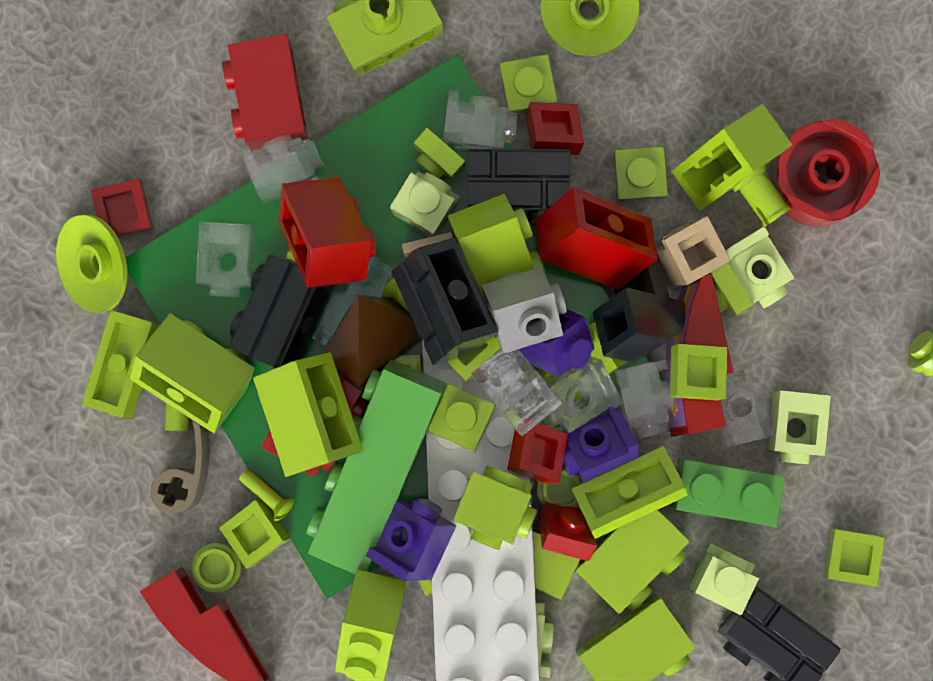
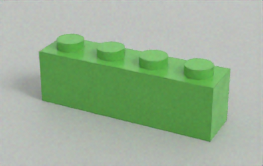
(373, 479)

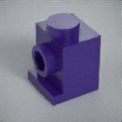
(565, 351)
(599, 446)
(413, 540)

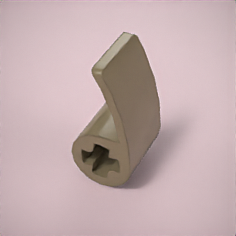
(193, 480)

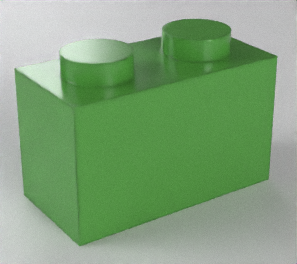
(730, 492)

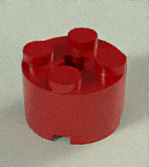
(850, 167)

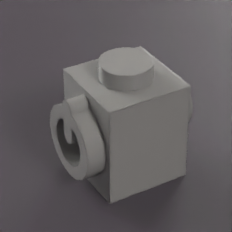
(524, 308)

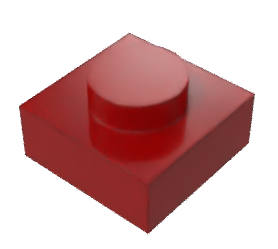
(554, 126)
(123, 207)
(538, 454)
(566, 531)

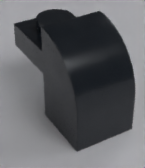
(639, 317)

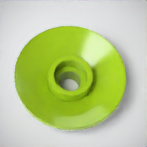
(589, 36)
(91, 263)

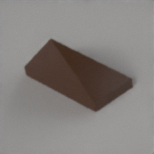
(370, 337)

